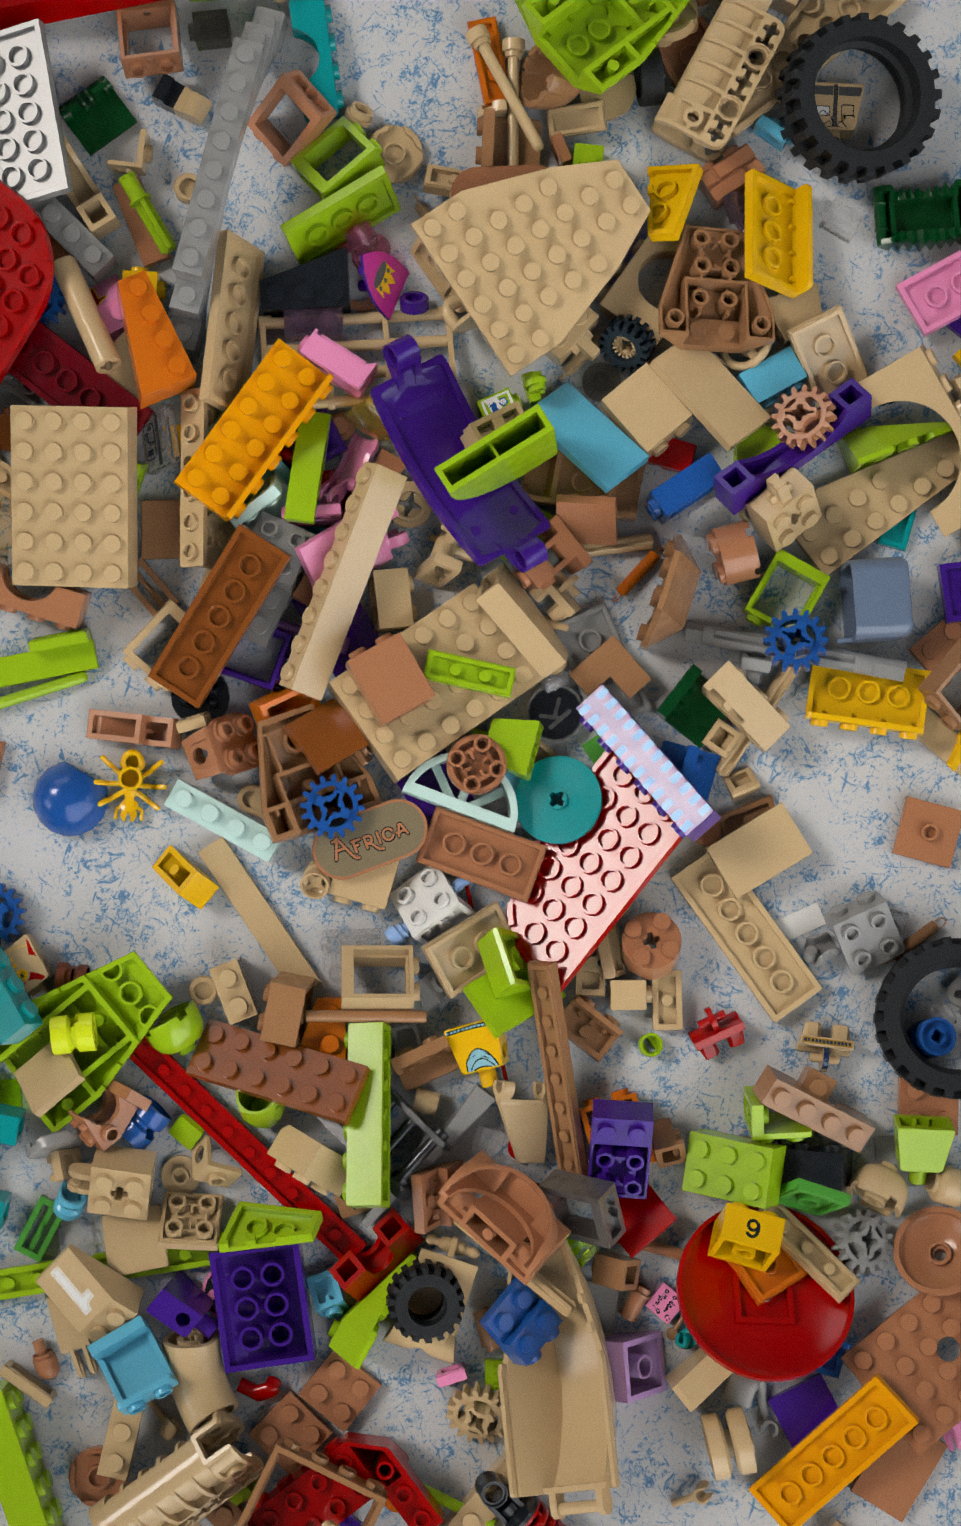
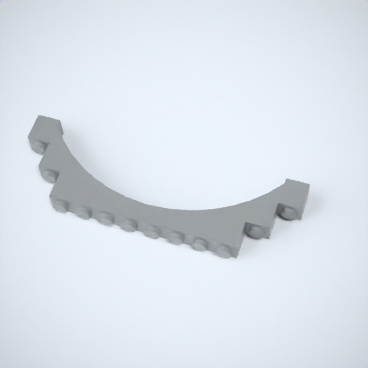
(198, 242)

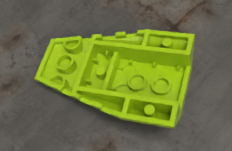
(599, 39)
(125, 1005)

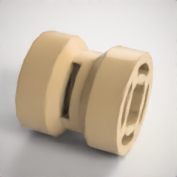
(314, 886)

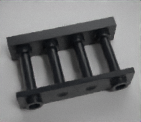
(437, 1137)

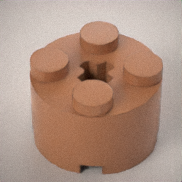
(734, 553)
(654, 929)

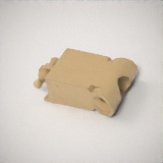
(429, 1298)

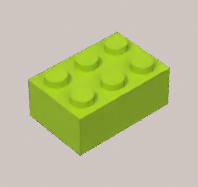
(734, 1168)

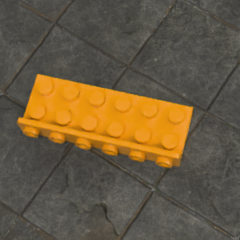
(254, 431)

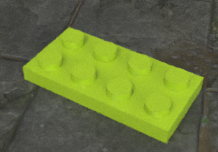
(324, 224)

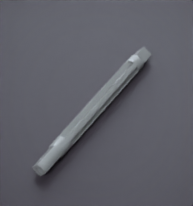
(834, 658)

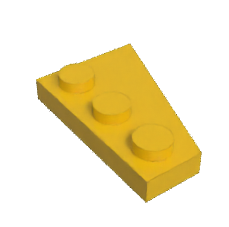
(671, 196)

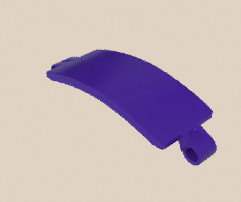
(425, 421)

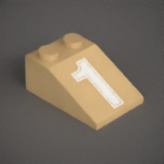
(90, 1293)

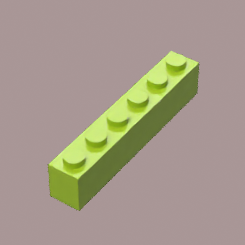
(369, 1127)

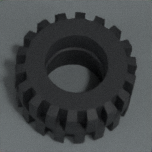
(431, 1324)

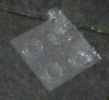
(331, 957)

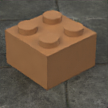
(286, 1007)

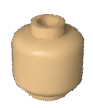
(945, 1186)

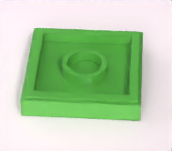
(812, 1197)

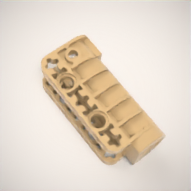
(713, 76)
(186, 1482)

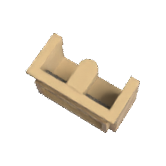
(489, 423)

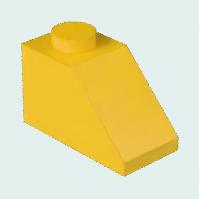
(185, 877)

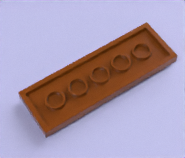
(219, 615)
(277, 1072)

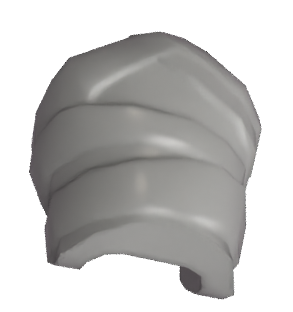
(819, 949)

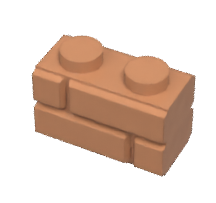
(728, 174)

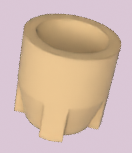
(426, 1101)

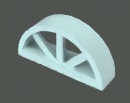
(459, 805)

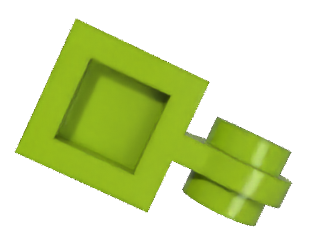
(534, 386)

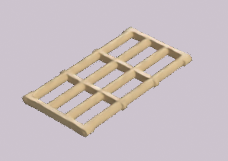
(268, 322)

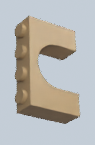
(625, 295)

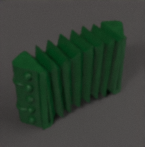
(917, 216)

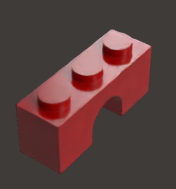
(364, 1271)

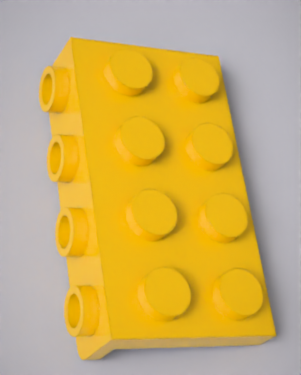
(778, 234)
(867, 702)

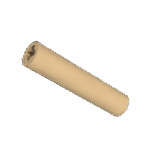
(86, 315)

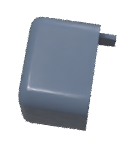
(875, 600)

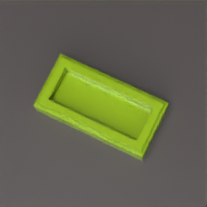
(59, 640)

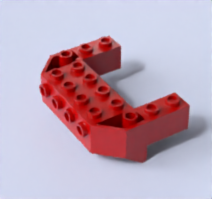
(313, 1498)

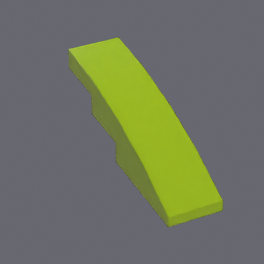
(307, 469)

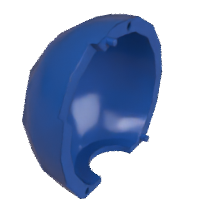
(68, 800)

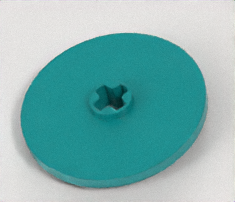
(581, 800)

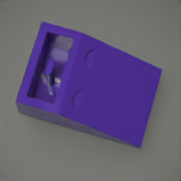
(621, 1145)

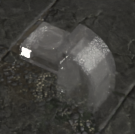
(491, 1141)

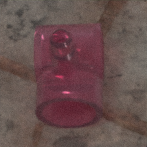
(363, 239)

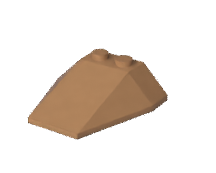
(287, 774)

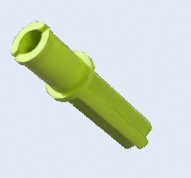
(141, 202)

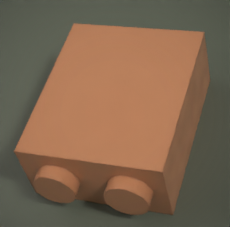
(389, 678)

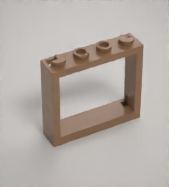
(321, 1464)

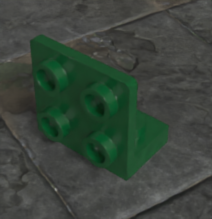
(689, 709)

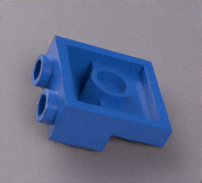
(521, 1323)

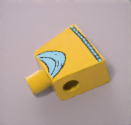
(478, 1050)

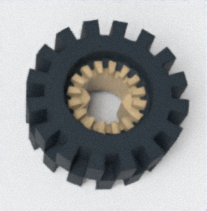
(627, 356)

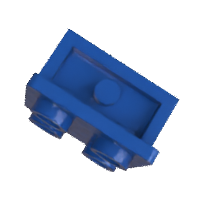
(694, 764)

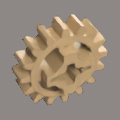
(478, 1413)

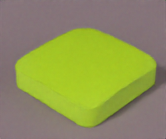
(186, 1131)

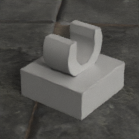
(754, 665)

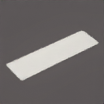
(801, 921)

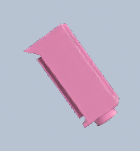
(348, 369)

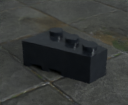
(309, 286)
(818, 1164)

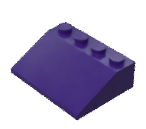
(263, 1307)

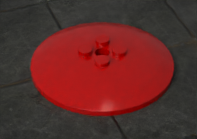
(763, 1342)

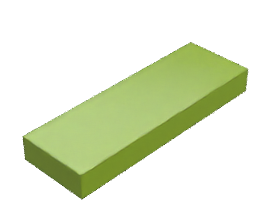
(469, 673)

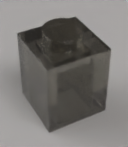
(211, 29)

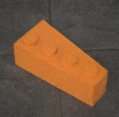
(153, 345)

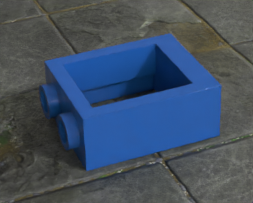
(683, 489)

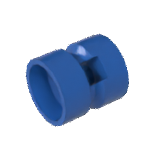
(932, 1037)
(144, 1124)

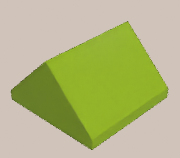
(503, 962)

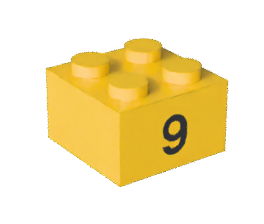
(746, 1236)

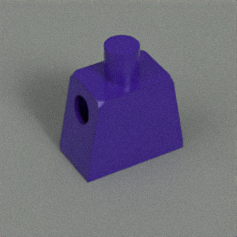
(183, 1307)

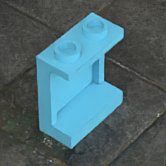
(134, 1365)

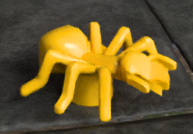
(130, 779)

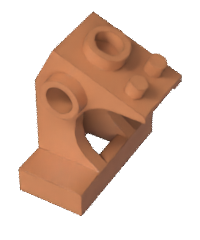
(565, 547)
(111, 1118)

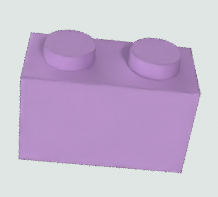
(636, 1364)

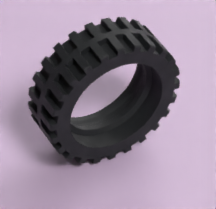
(913, 81)
(890, 1017)

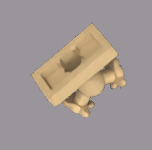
(442, 565)

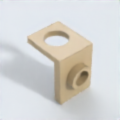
(144, 155)
(210, 1171)

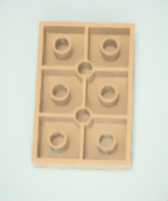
(74, 496)
(453, 628)

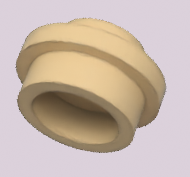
(359, 113)

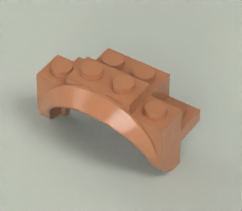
(505, 1215)

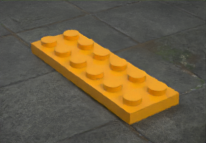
(834, 1453)

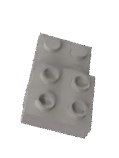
(287, 538)

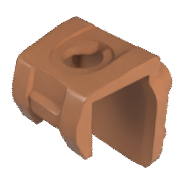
(229, 746)

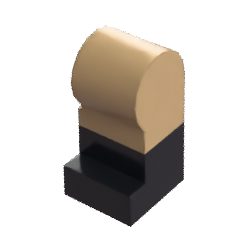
(181, 100)

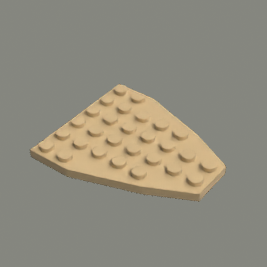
(534, 251)

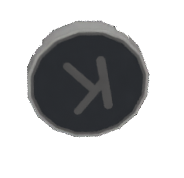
(556, 713)

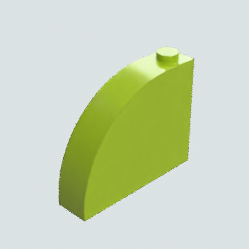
(500, 456)

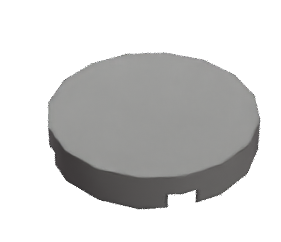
(52, 1142)

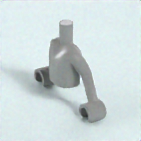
(742, 1392)

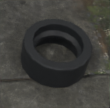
(650, 80)

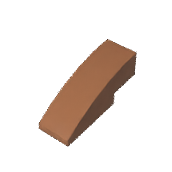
(133, 729)

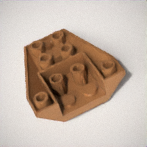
(710, 300)
(673, 597)

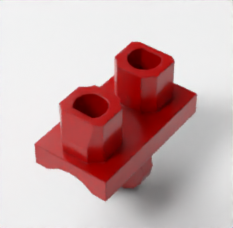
(716, 1028)

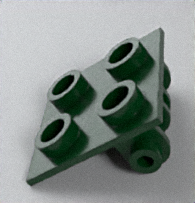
(97, 115)

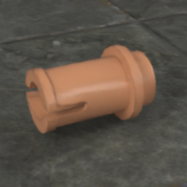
(635, 1302)

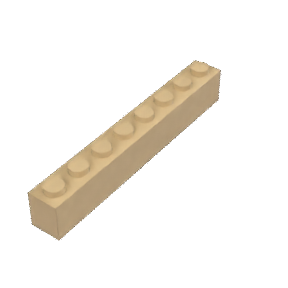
(342, 580)

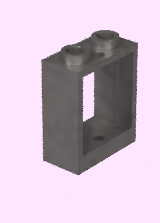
(604, 1203)

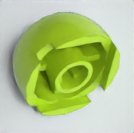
(177, 1029)

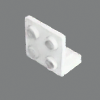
(429, 905)

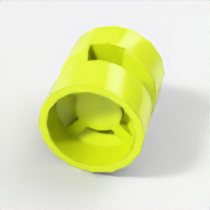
(73, 1033)

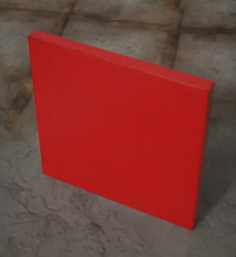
(643, 1221)

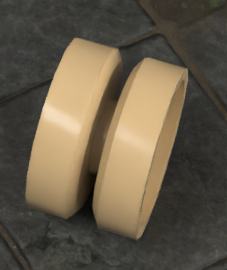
(729, 1443)

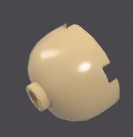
(880, 1188)

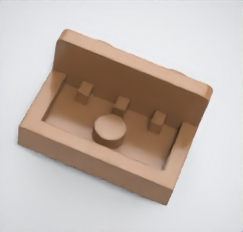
(589, 1028)
(425, 1062)

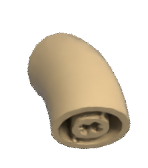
(200, 1375)

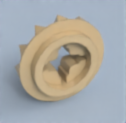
(415, 517)

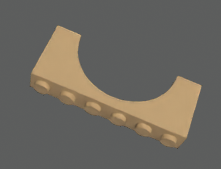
(919, 381)

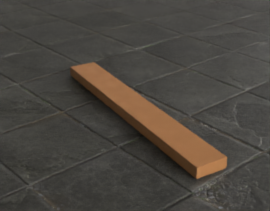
(557, 1066)

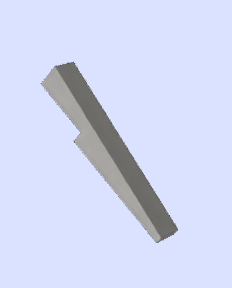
(469, 1111)

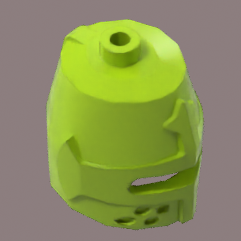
(258, 1111)

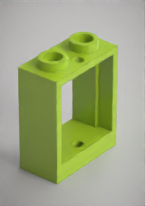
(329, 143)
(797, 568)

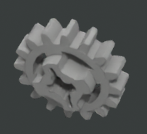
(862, 1241)

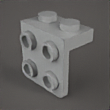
(865, 931)

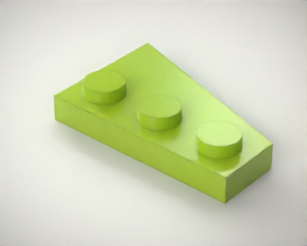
(268, 1226)

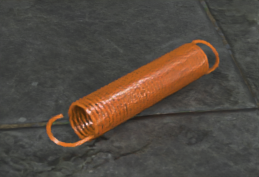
(637, 573)

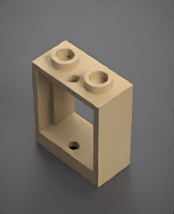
(132, 658)
(378, 956)

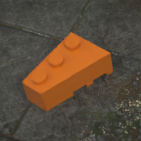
(326, 1036)

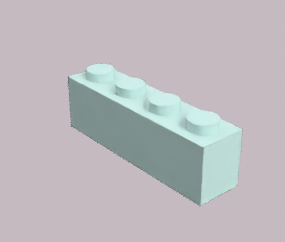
(222, 820)

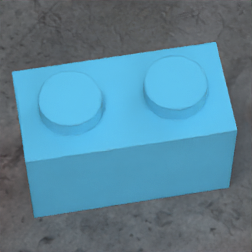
(773, 377)

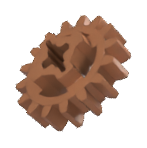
(804, 417)

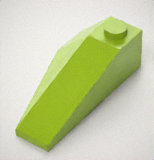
(877, 443)
(359, 1324)

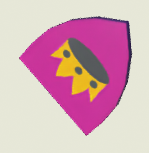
(383, 280)

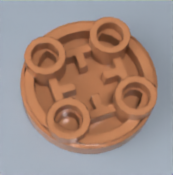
(476, 764)

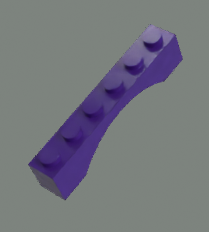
(748, 476)

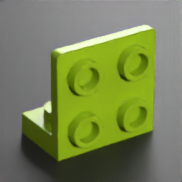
(768, 1126)

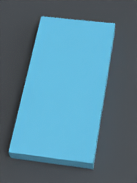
(591, 438)

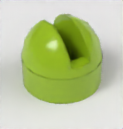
(655, 1043)

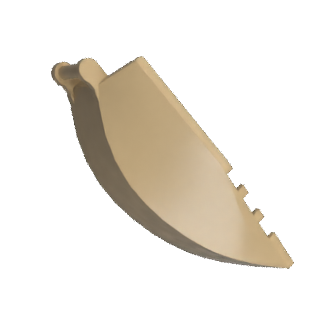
(563, 1406)

